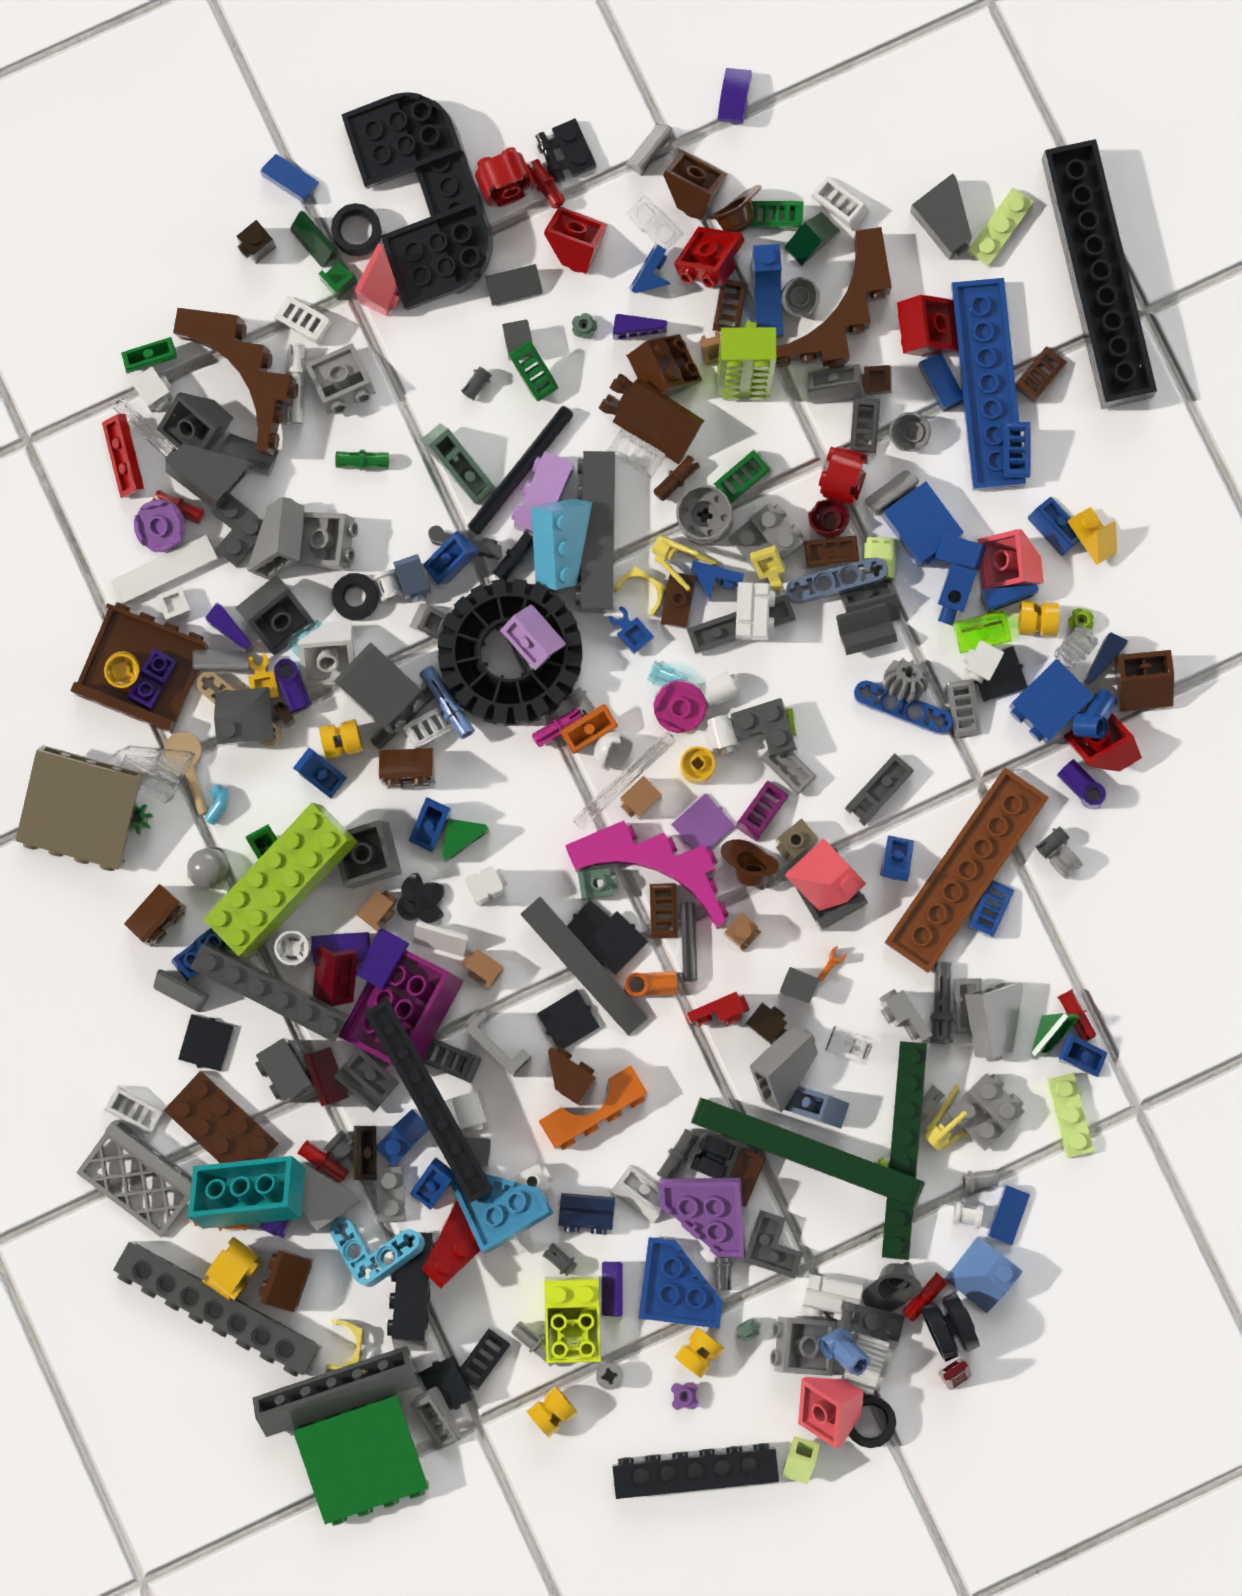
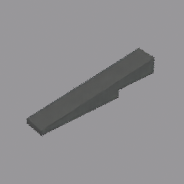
(583, 965)

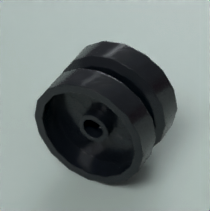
(948, 1327)

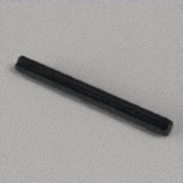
(520, 470)

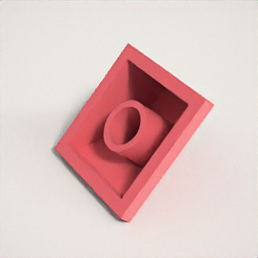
(377, 285)
(1010, 561)
(825, 877)
(829, 1408)

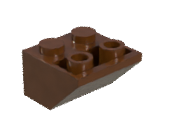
(665, 364)
(1144, 680)
(407, 767)
(155, 916)
(568, 1077)
(286, 1280)

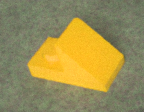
(1097, 539)

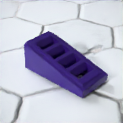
(634, 326)
(221, 621)

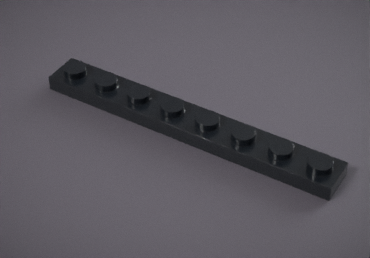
(428, 1100)

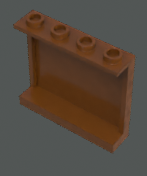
(139, 636)

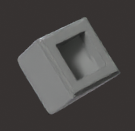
(428, 621)

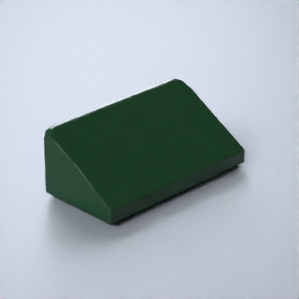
(313, 239)

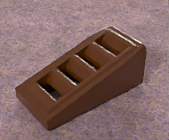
(742, 286)
(1026, 389)
(663, 887)

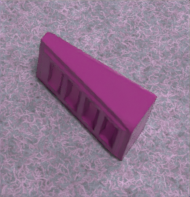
(748, 828)

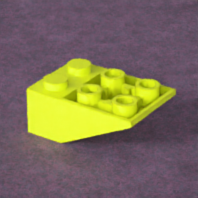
(572, 1319)

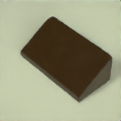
(365, 1153)

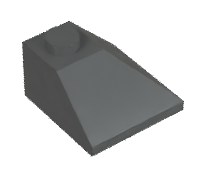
(194, 421)
(243, 716)

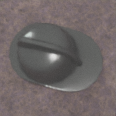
(892, 1288)

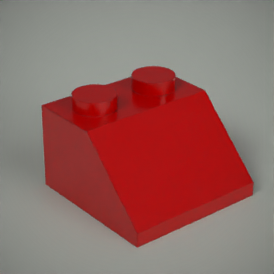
(927, 325)

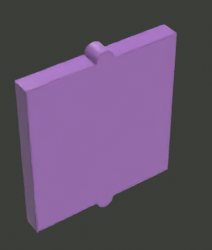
(703, 823)

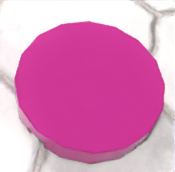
(679, 706)

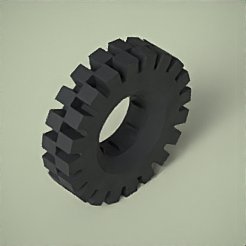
(493, 696)

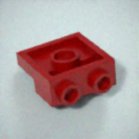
(709, 256)
(726, 1009)

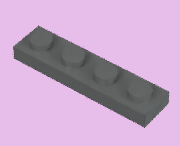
(723, 629)

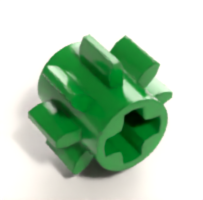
(144, 823)

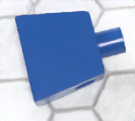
(959, 580)

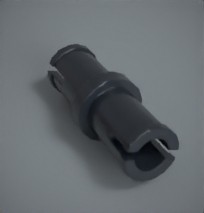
(514, 556)

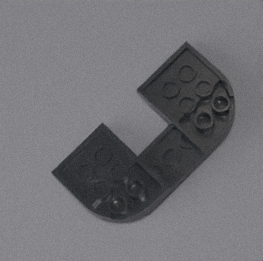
(455, 243)

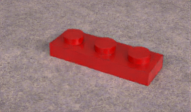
(123, 455)

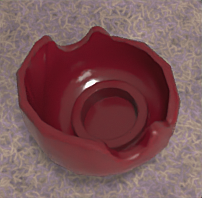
(829, 518)

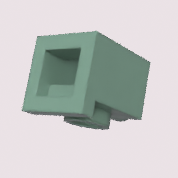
(589, 891)

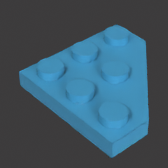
(503, 1211)

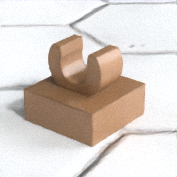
(710, 348)

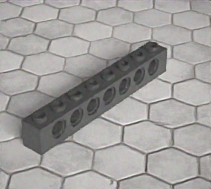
(304, 1348)

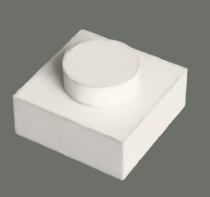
(173, 603)

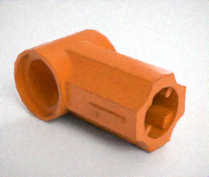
(653, 984)

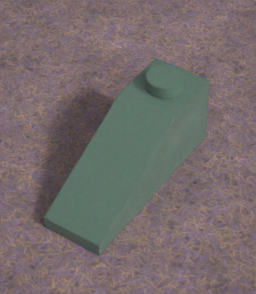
(457, 463)

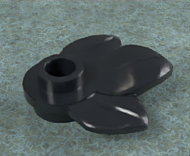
(423, 896)

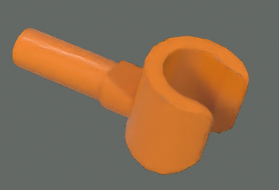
(831, 963)

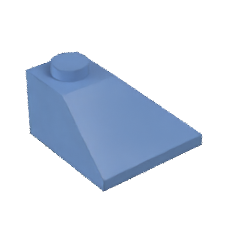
(983, 1275)

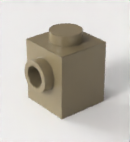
(796, 840)

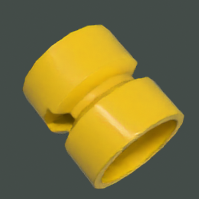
(1038, 618)
(122, 669)
(350, 739)
(697, 765)
(692, 1359)
(552, 1411)

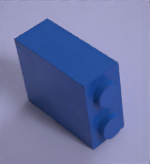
(920, 523)
(1050, 702)

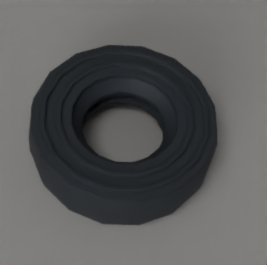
(358, 612)

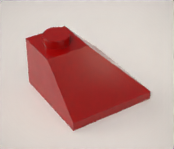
(574, 238)
(1112, 752)

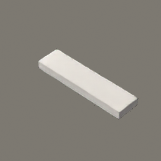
(164, 570)

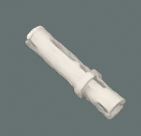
(297, 371)

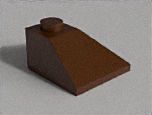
(693, 184)

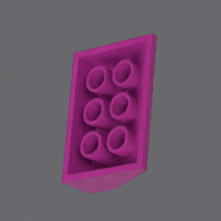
(419, 997)

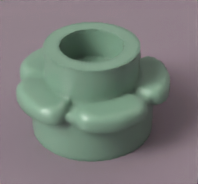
(587, 332)
(748, 1329)

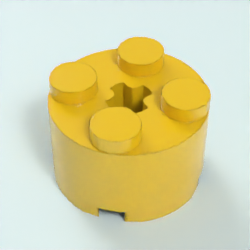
(232, 1268)

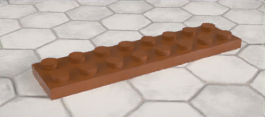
(966, 870)

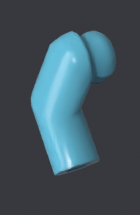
(219, 806)

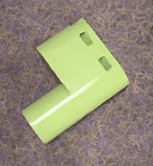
(884, 549)

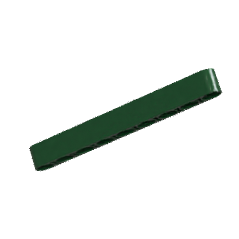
(808, 1152)

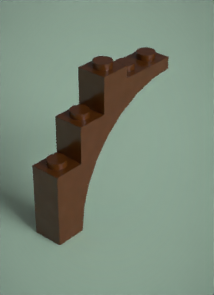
(852, 315)
(268, 389)

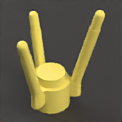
(667, 549)
(939, 1135)

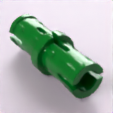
(362, 459)

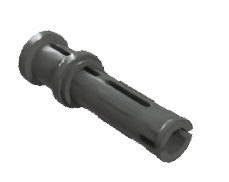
(942, 970)

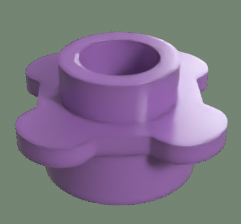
(680, 1402)

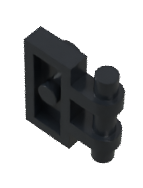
(573, 148)

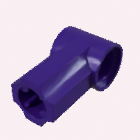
(293, 687)
(1079, 782)

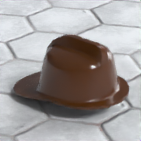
(738, 213)
(751, 864)

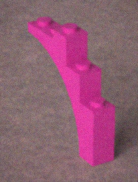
(689, 869)

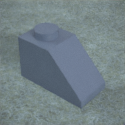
(412, 578)
(818, 1107)

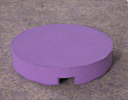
(159, 525)

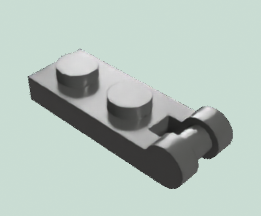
(487, 547)
(880, 788)
(871, 1321)

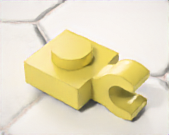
(769, 565)

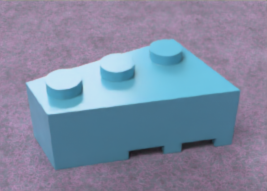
(559, 541)

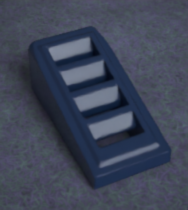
(1109, 649)

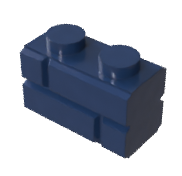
(586, 1212)

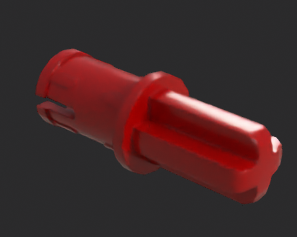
(546, 184)
(189, 511)
(1082, 1025)
(323, 1161)
(926, 1296)

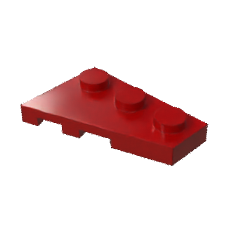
(452, 1249)

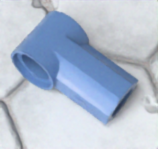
(841, 1347)

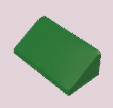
(149, 355)

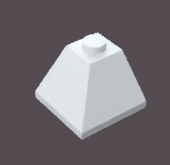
(326, 653)

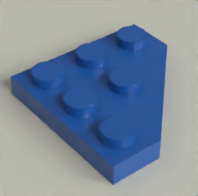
(676, 1289)

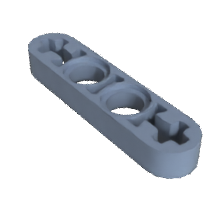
(836, 576)

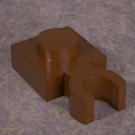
(877, 379)

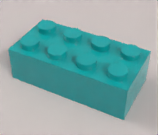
(247, 1192)

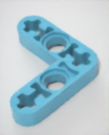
(367, 1259)

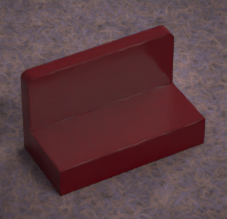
(334, 976)
(322, 1069)

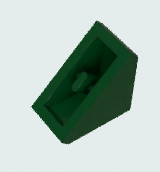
(811, 238)

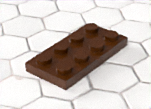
(219, 1123)

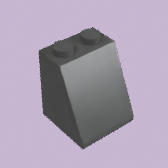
(380, 689)

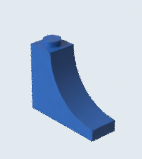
(767, 286)

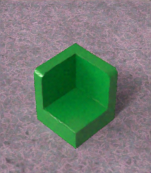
(338, 280)

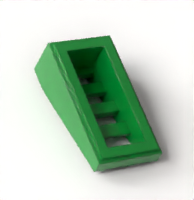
(787, 206)
(541, 385)
(763, 465)

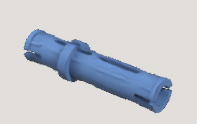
(462, 726)

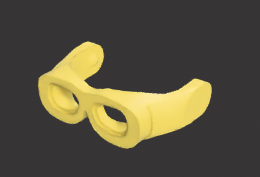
(635, 572)
(359, 1335)

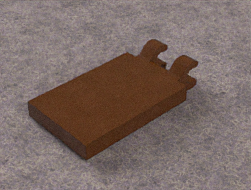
(652, 417)

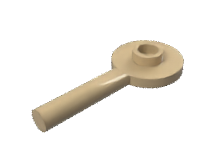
(188, 742)

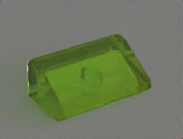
(990, 628)

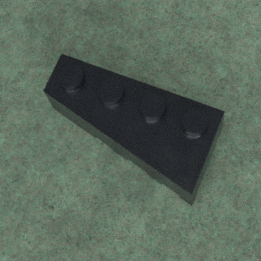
(411, 1301)

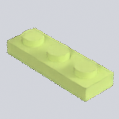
(1000, 227)
(1070, 1115)

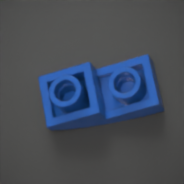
(185, 958)

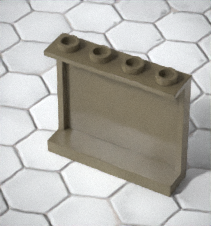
(79, 807)

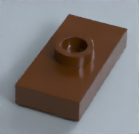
(831, 551)
(677, 602)
(747, 1167)

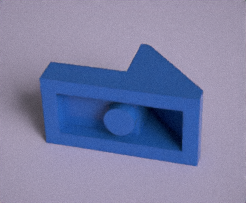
(646, 278)
(960, 551)
(709, 574)
(319, 773)
(430, 824)
(897, 858)
(1082, 1055)
(402, 1137)
(433, 1183)

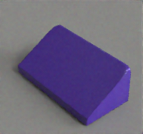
(382, 958)
(612, 1288)

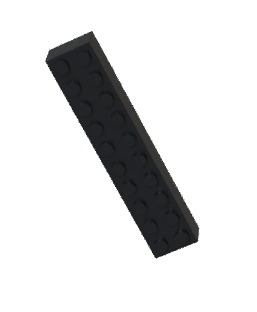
(1098, 274)

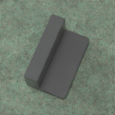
(871, 596)
(866, 628)

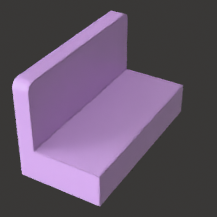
(532, 636)

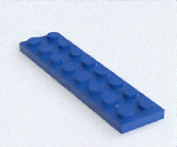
(986, 378)

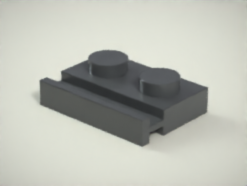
(366, 1080)

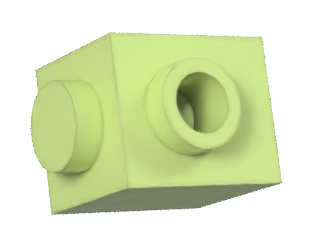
(800, 1459)

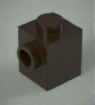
(255, 242)
(767, 1023)

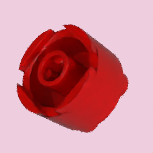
(504, 177)
(844, 475)

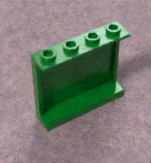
(361, 1459)

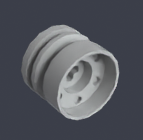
(695, 503)

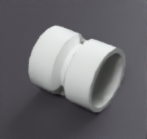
(293, 949)

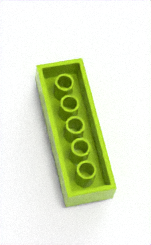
(746, 363)
(280, 880)

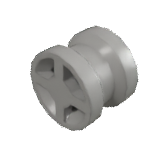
(1066, 862)
(606, 1373)

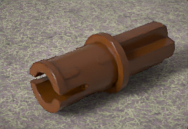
(676, 478)

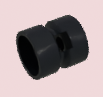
(712, 1156)

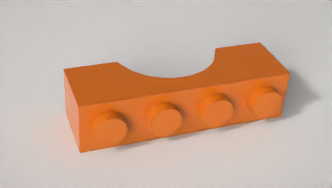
(564, 1126)

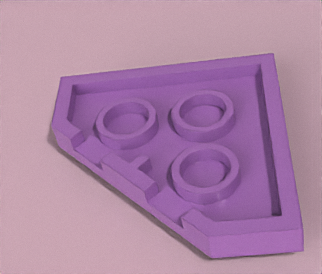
(708, 1211)

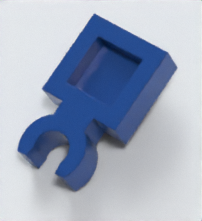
(633, 632)

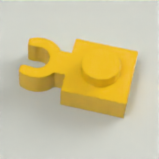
(262, 677)

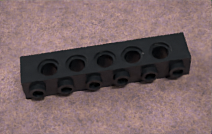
(627, 1487)

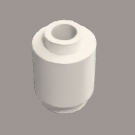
(721, 689)
(722, 735)

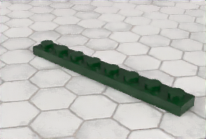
(905, 1144)

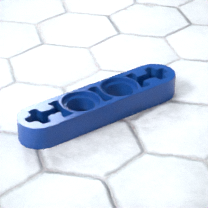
(901, 711)

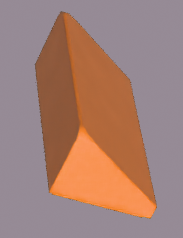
(588, 728)

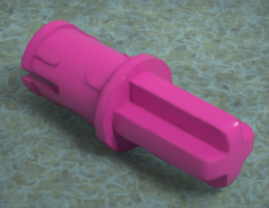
(552, 730)

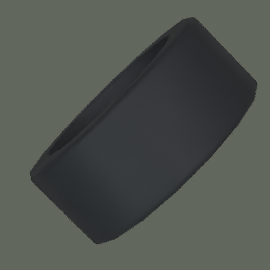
(351, 210)
(889, 1429)

